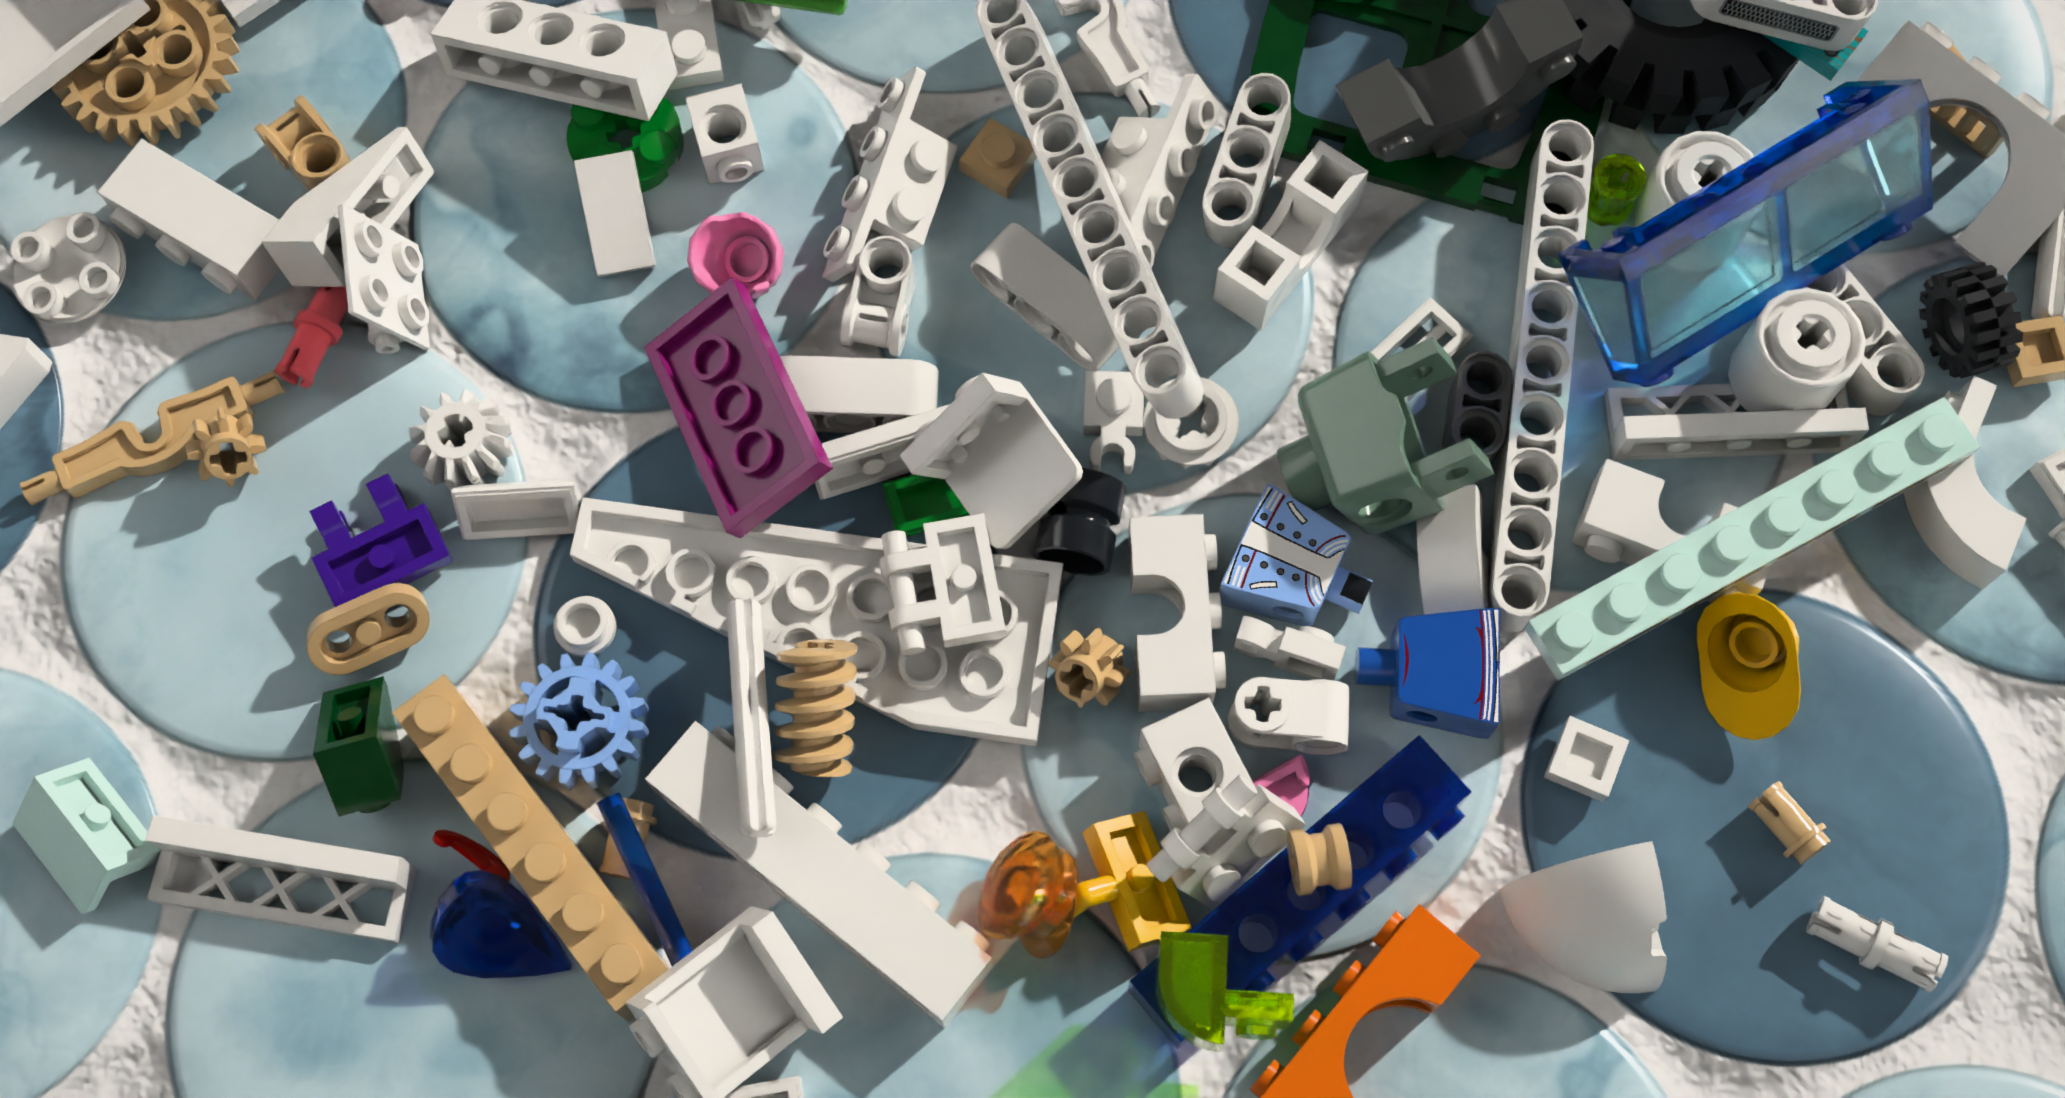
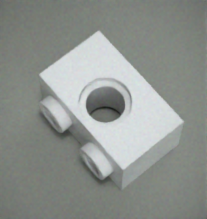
(1183, 741)

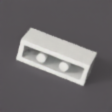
(191, 219)

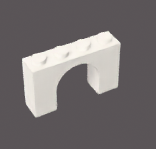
(2035, 148)

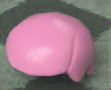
(736, 248)

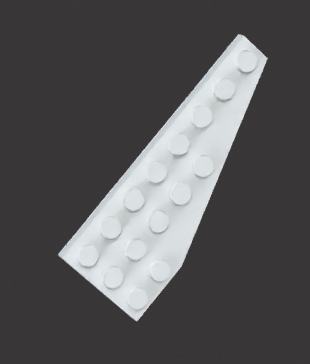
(834, 589)

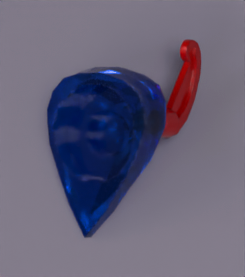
(487, 924)

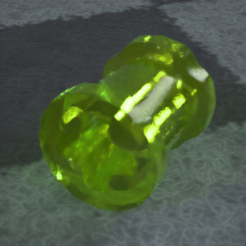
(1619, 196)

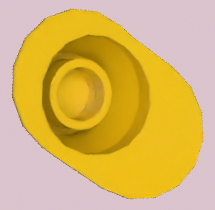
(1749, 665)

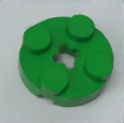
(654, 149)

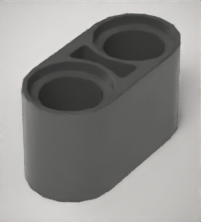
(1475, 412)

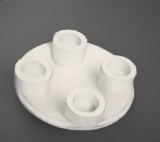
(67, 268)

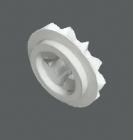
(1219, 422)

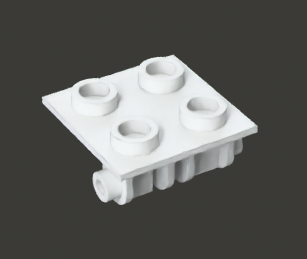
(383, 282)

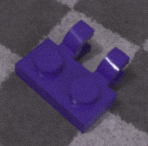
(389, 553)

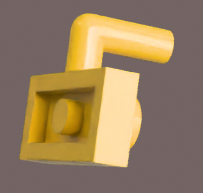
(1136, 896)

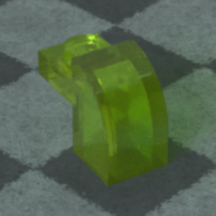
(1195, 996)

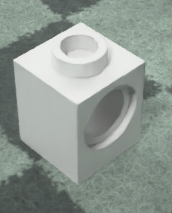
(719, 115)

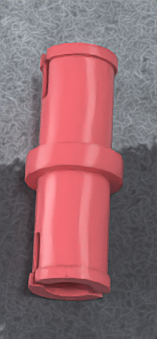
(315, 332)

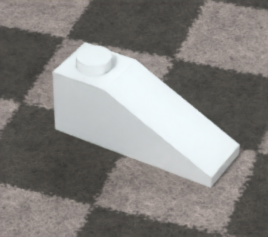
(375, 184)

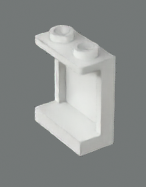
(730, 1006)

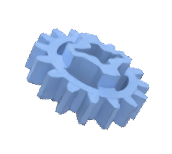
(575, 747)

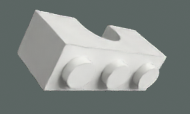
(1275, 259)
(1625, 522)
(1172, 560)

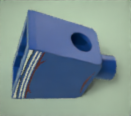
(1440, 671)

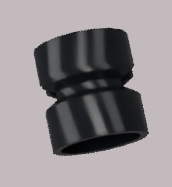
(1080, 523)

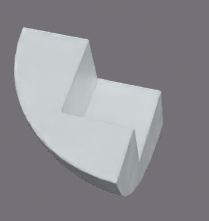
(1595, 918)

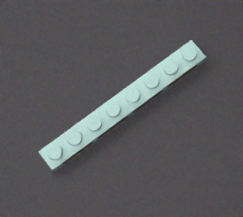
(1750, 538)

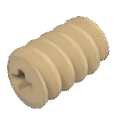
(817, 707)

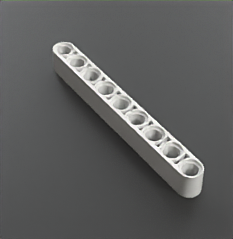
(1056, 124)
(1533, 397)

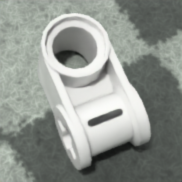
(880, 307)
(1300, 715)

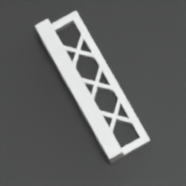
(1725, 430)
(284, 855)

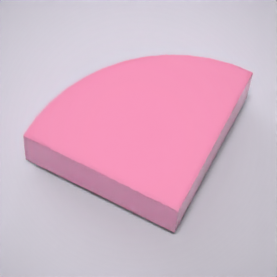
(1288, 782)

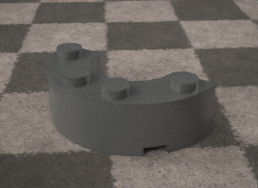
(1468, 89)

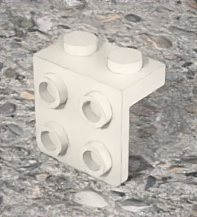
(996, 456)

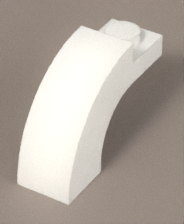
(1955, 510)

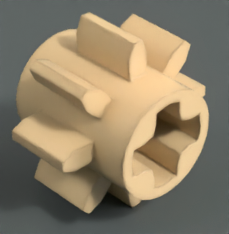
(225, 464)
(1089, 667)

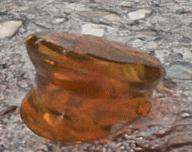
(1030, 894)

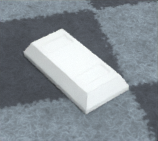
(516, 509)

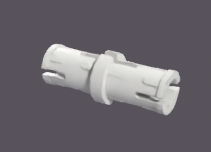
(1877, 944)

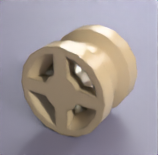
(1319, 859)

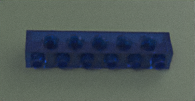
(1412, 778)

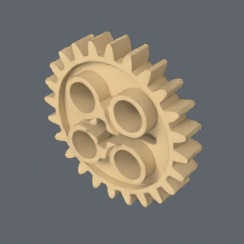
(150, 63)

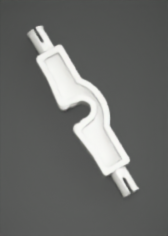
(1113, 51)

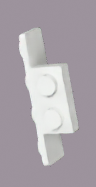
(1155, 158)
(897, 182)

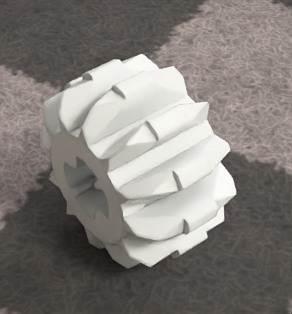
(438, 444)

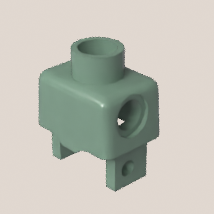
(1366, 444)

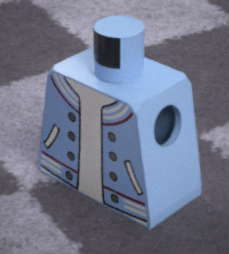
(1291, 564)

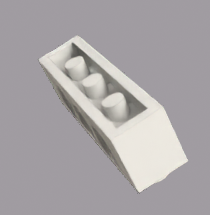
(557, 54)

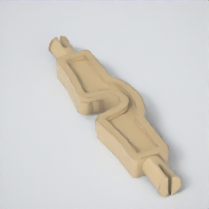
(123, 452)

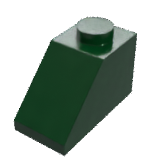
(359, 748)

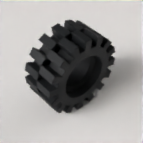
(1970, 320)

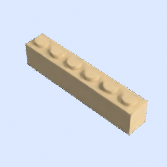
(532, 843)

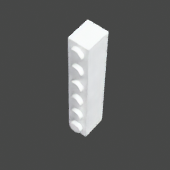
(828, 878)

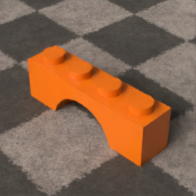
(1414, 970)

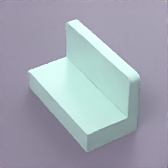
(82, 832)

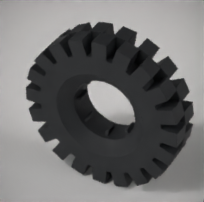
(1671, 69)

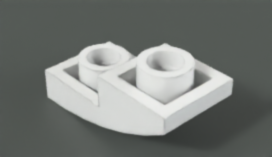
(1451, 555)

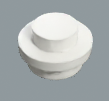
(584, 626)

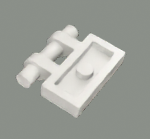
(962, 580)
(1225, 841)

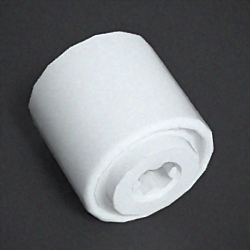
(1686, 168)
(1797, 353)

